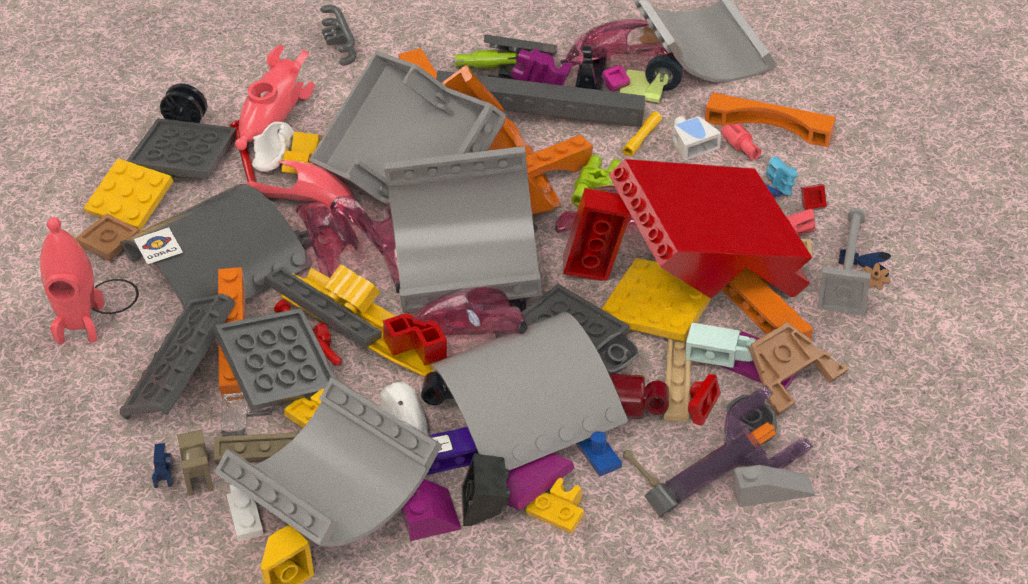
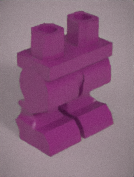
(540, 68)

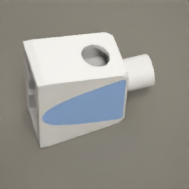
(695, 137)

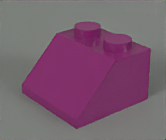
(429, 512)

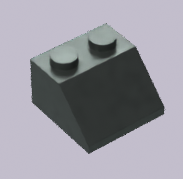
(484, 489)

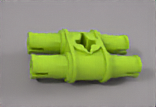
(485, 59)
(592, 176)

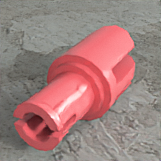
(741, 140)
(803, 222)

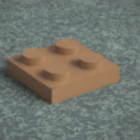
(105, 236)

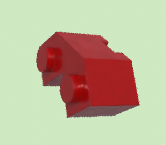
(406, 333)

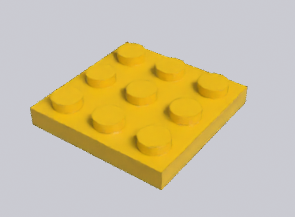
(129, 193)

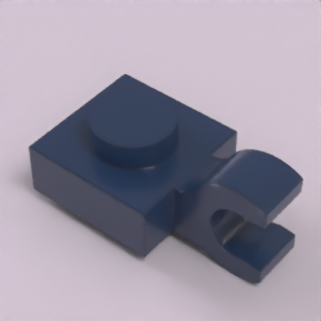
(162, 462)

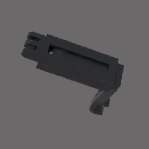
(590, 71)

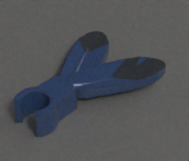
(866, 260)

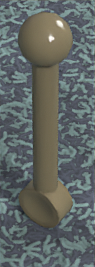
(653, 481)

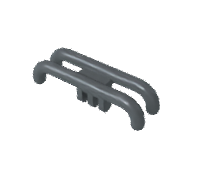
(338, 33)

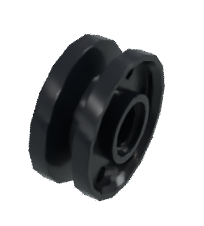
(183, 104)

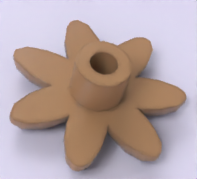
(877, 277)

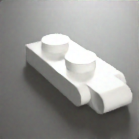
(244, 514)

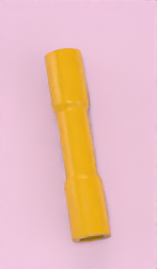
(647, 127)

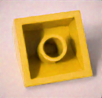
(286, 558)

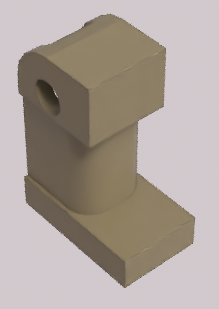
(194, 458)

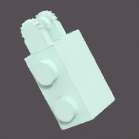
(717, 345)

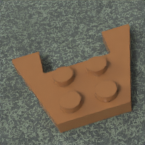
(784, 355)

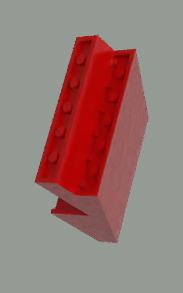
(712, 224)

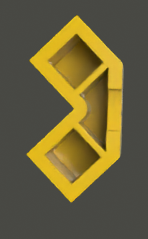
(302, 149)

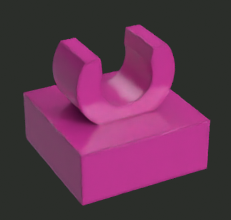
(615, 78)

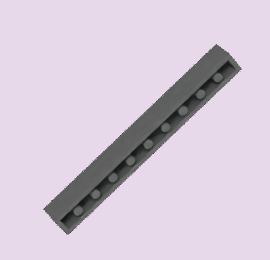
(563, 100)

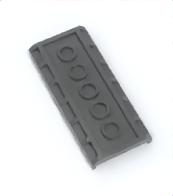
(178, 356)

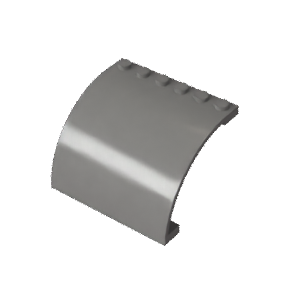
(710, 41)
(463, 225)
(533, 391)
(341, 471)

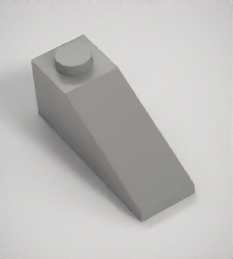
(768, 484)

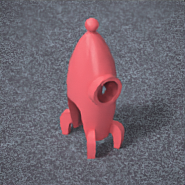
(277, 102)
(68, 283)

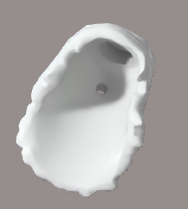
(271, 146)
(410, 410)

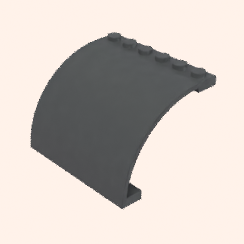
(222, 233)

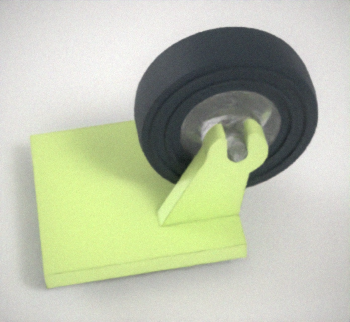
(661, 75)

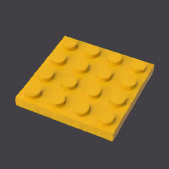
(656, 301)

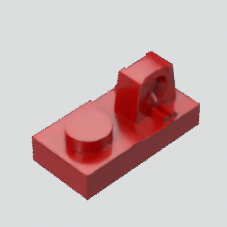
(704, 398)

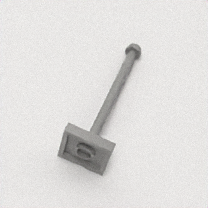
(842, 288)

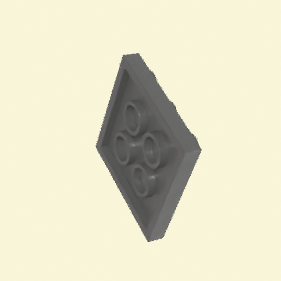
(517, 44)

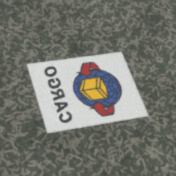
(158, 245)

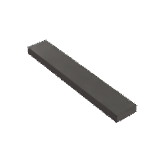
(323, 307)

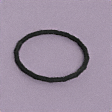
(137, 294)

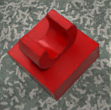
(813, 196)

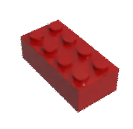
(595, 235)

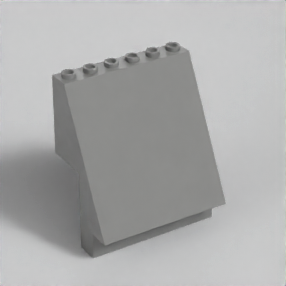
(401, 116)

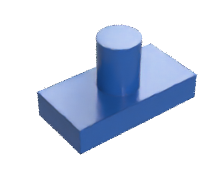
(600, 454)

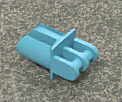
(781, 175)

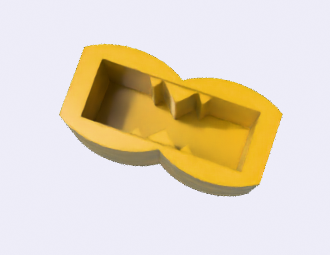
(351, 289)

